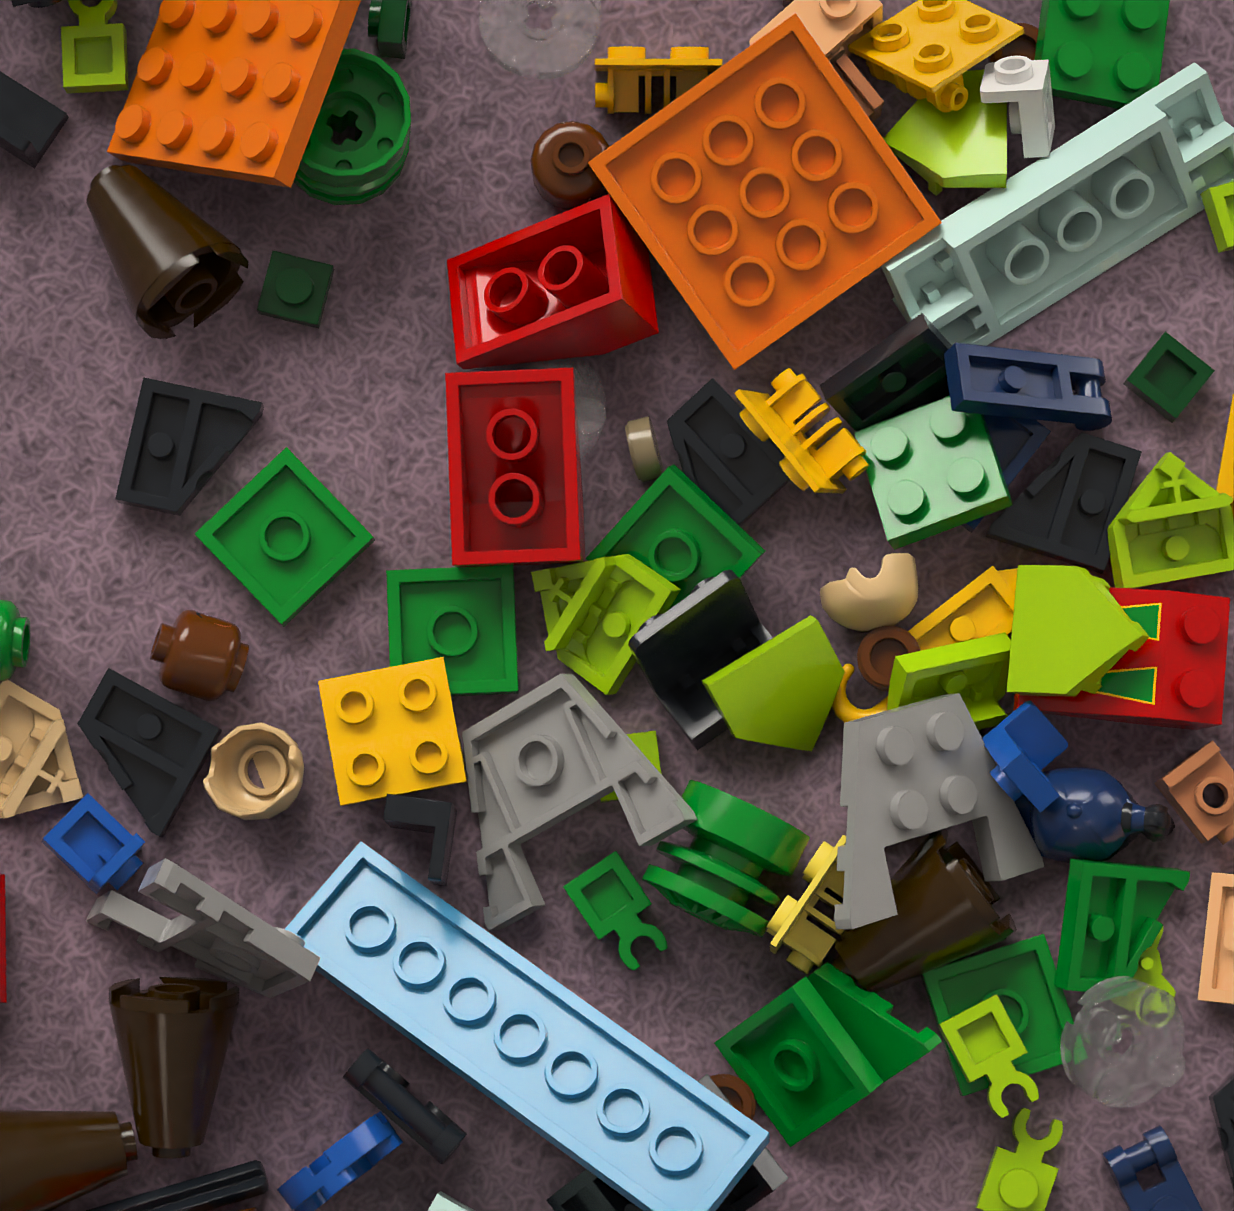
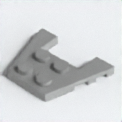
(541, 766)
(911, 777)
(212, 930)

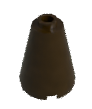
(162, 251)
(940, 918)
(172, 1056)
(60, 1156)

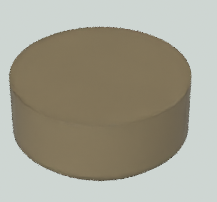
(644, 449)

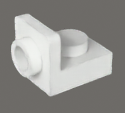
(1029, 91)

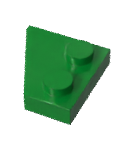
(1111, 919)
(867, 1019)

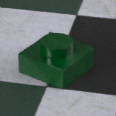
(390, 25)
(295, 289)
(1168, 377)

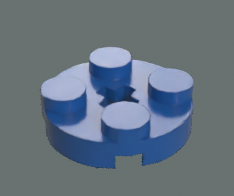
(341, 1164)

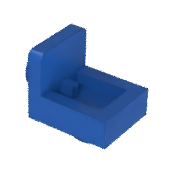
(1022, 748)
(95, 846)

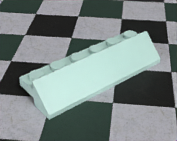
(1068, 214)

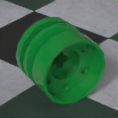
(375, 103)
(726, 859)

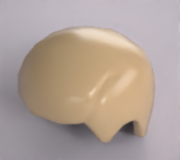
(876, 601)
(278, 765)

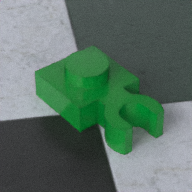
(610, 902)

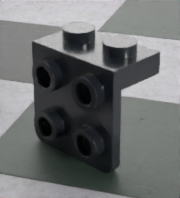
(693, 643)

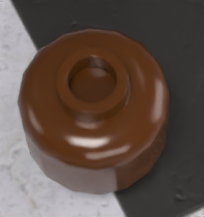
(562, 165)
(200, 655)

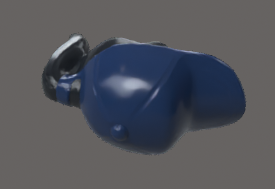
(1090, 817)

